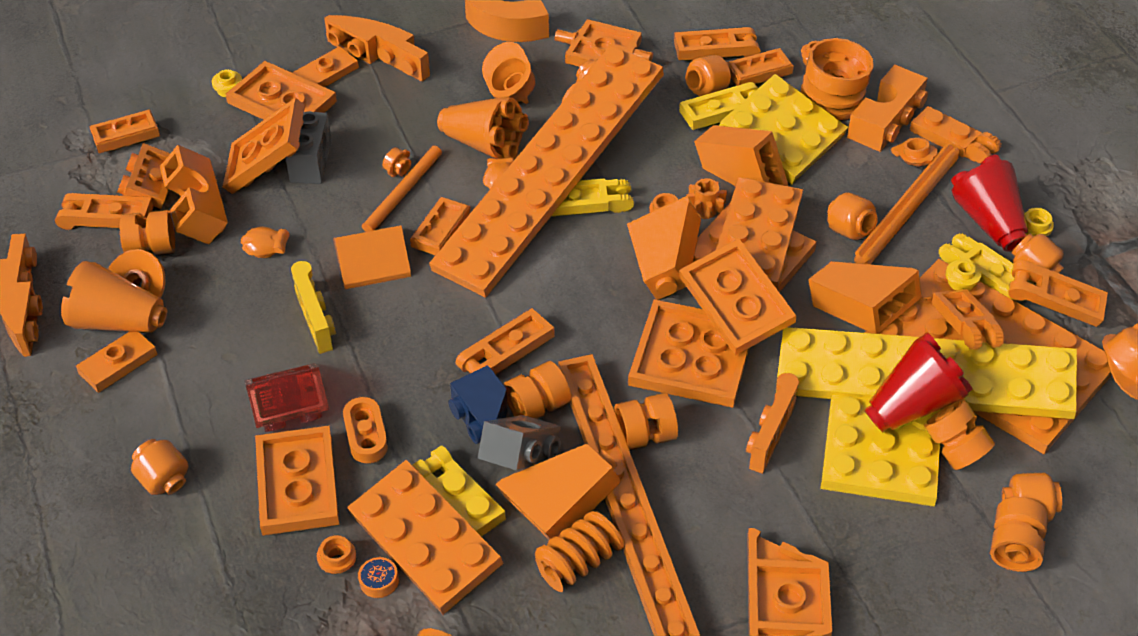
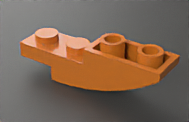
(375, 40)
(17, 297)

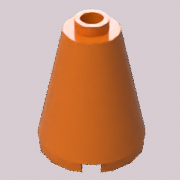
(109, 302)

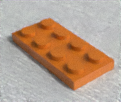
(763, 221)
(425, 536)

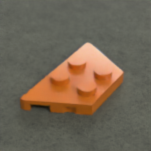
(786, 590)

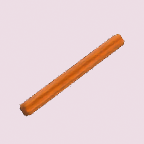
(906, 205)

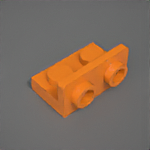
(145, 175)

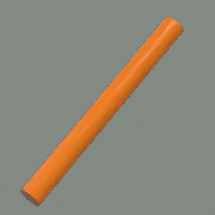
(402, 189)

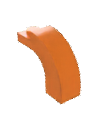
(509, 20)

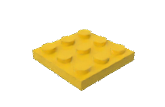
(798, 124)
(877, 464)

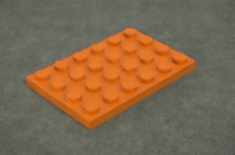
(1018, 327)

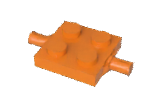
(595, 38)

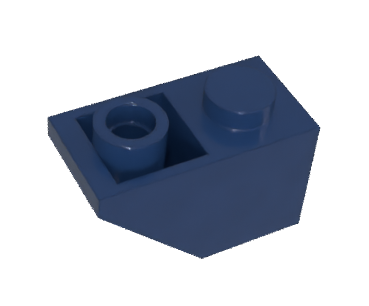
(478, 399)

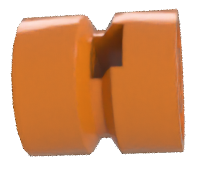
(148, 233)
(539, 391)
(635, 425)
(961, 437)
(1019, 534)

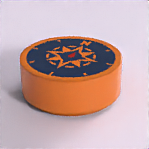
(378, 577)

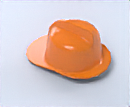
(508, 72)
(1123, 358)

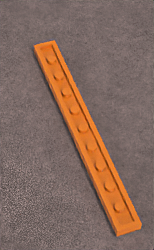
(628, 504)

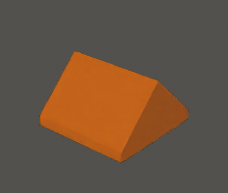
(372, 257)

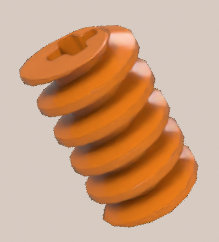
(576, 547)

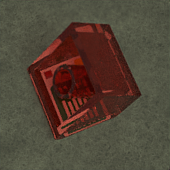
(287, 396)

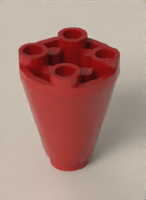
(993, 200)
(917, 386)

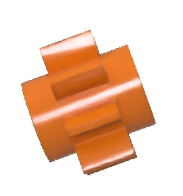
(707, 197)

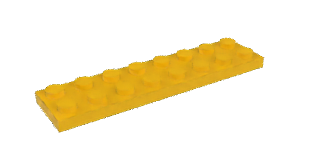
(1002, 378)

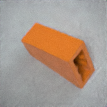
(742, 154)
(665, 244)
(865, 293)
(561, 488)

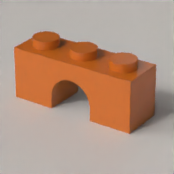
(897, 99)
(200, 207)

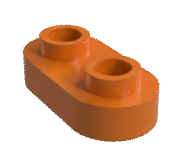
(365, 432)

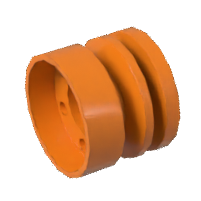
(837, 76)

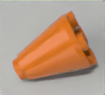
(486, 125)

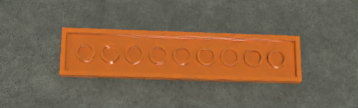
(546, 171)

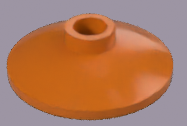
(140, 267)

